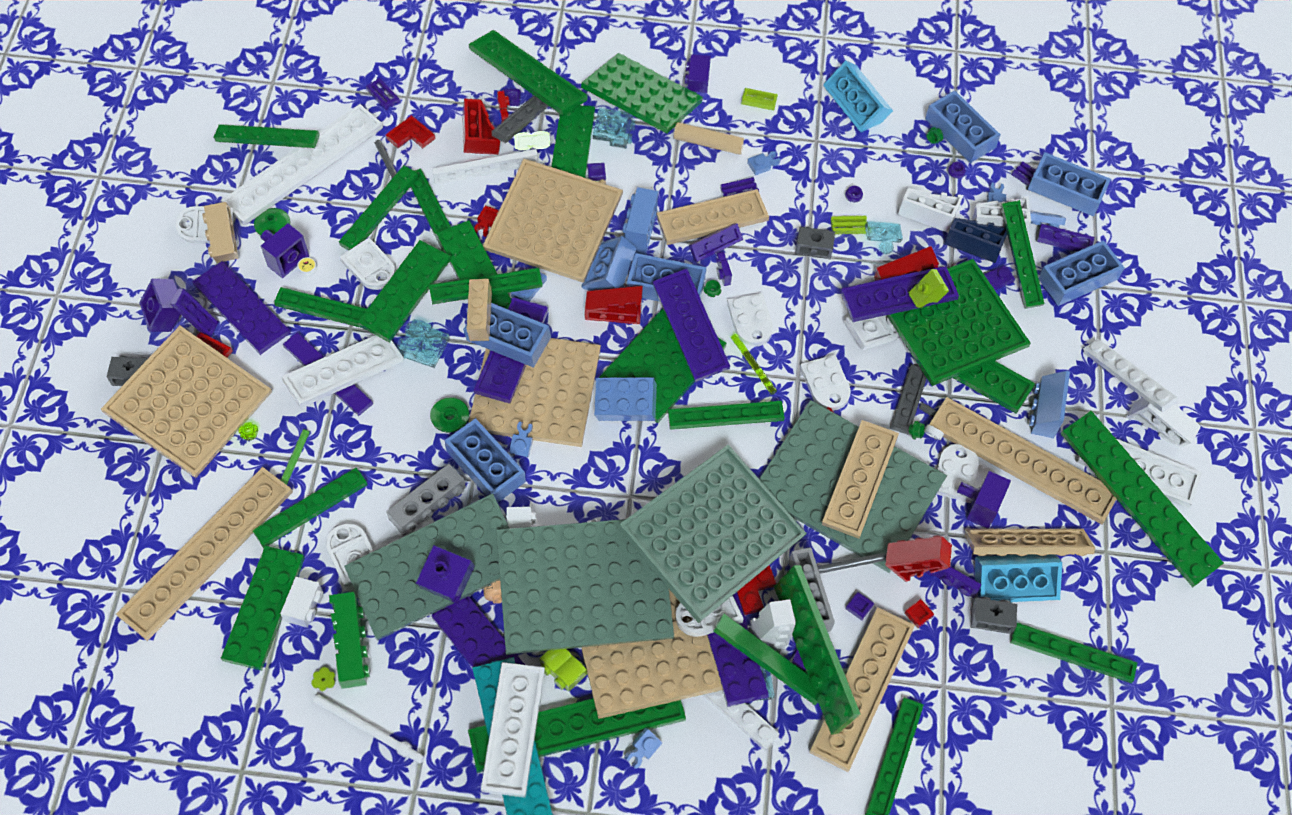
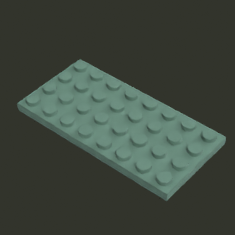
(389, 575)

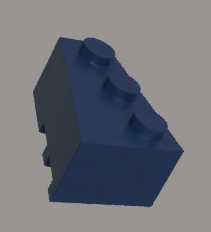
(977, 239)

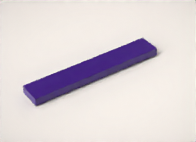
(307, 354)

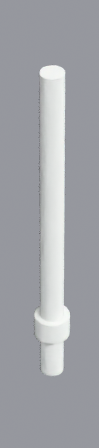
(402, 748)

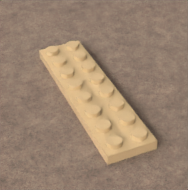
(868, 681)

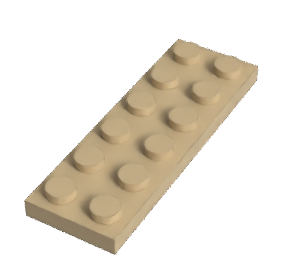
(711, 216)
(860, 479)
(1029, 542)

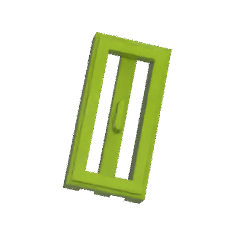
(759, 100)
(848, 222)

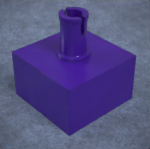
(283, 249)
(156, 305)
(986, 498)
(445, 574)

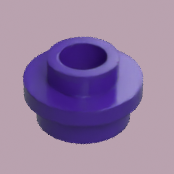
(957, 170)
(854, 193)

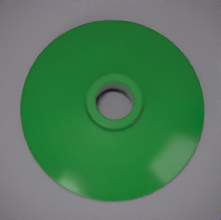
(265, 222)
(449, 408)

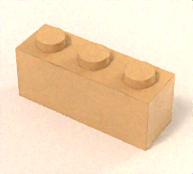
(220, 232)
(479, 310)

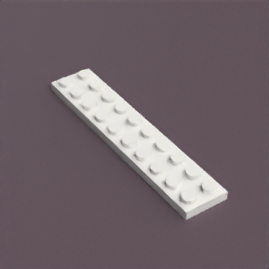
(302, 164)

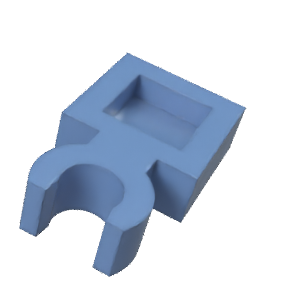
(761, 164)
(996, 194)
(521, 443)
(645, 746)

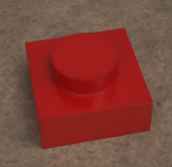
(919, 613)

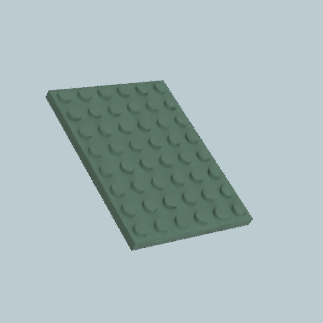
(810, 465)
(712, 532)
(578, 589)

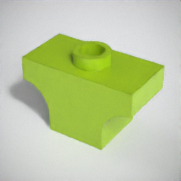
(929, 289)

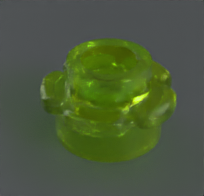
(252, 434)

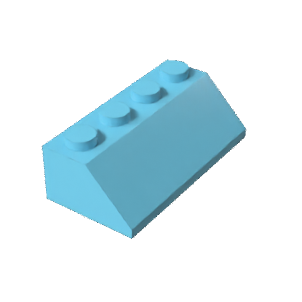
(857, 97)
(1019, 577)

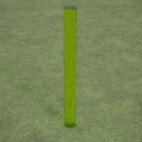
(753, 363)

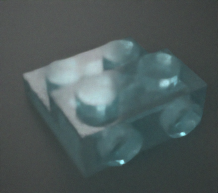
(614, 127)
(423, 343)

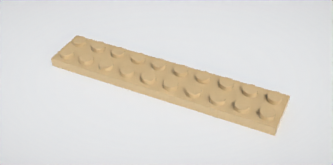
(1024, 460)
(203, 554)

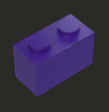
(698, 73)

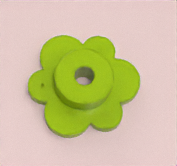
(323, 673)

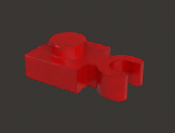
(503, 102)
(486, 219)

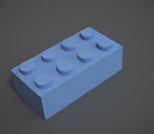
(962, 126)
(1069, 184)
(650, 268)
(1081, 273)
(515, 336)
(485, 460)

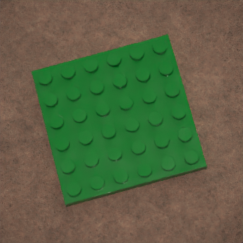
(962, 332)

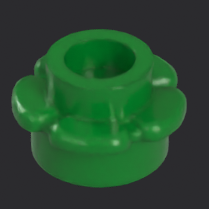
(935, 135)
(712, 284)
(916, 430)

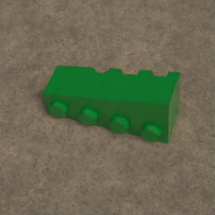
(349, 640)

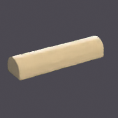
(709, 138)

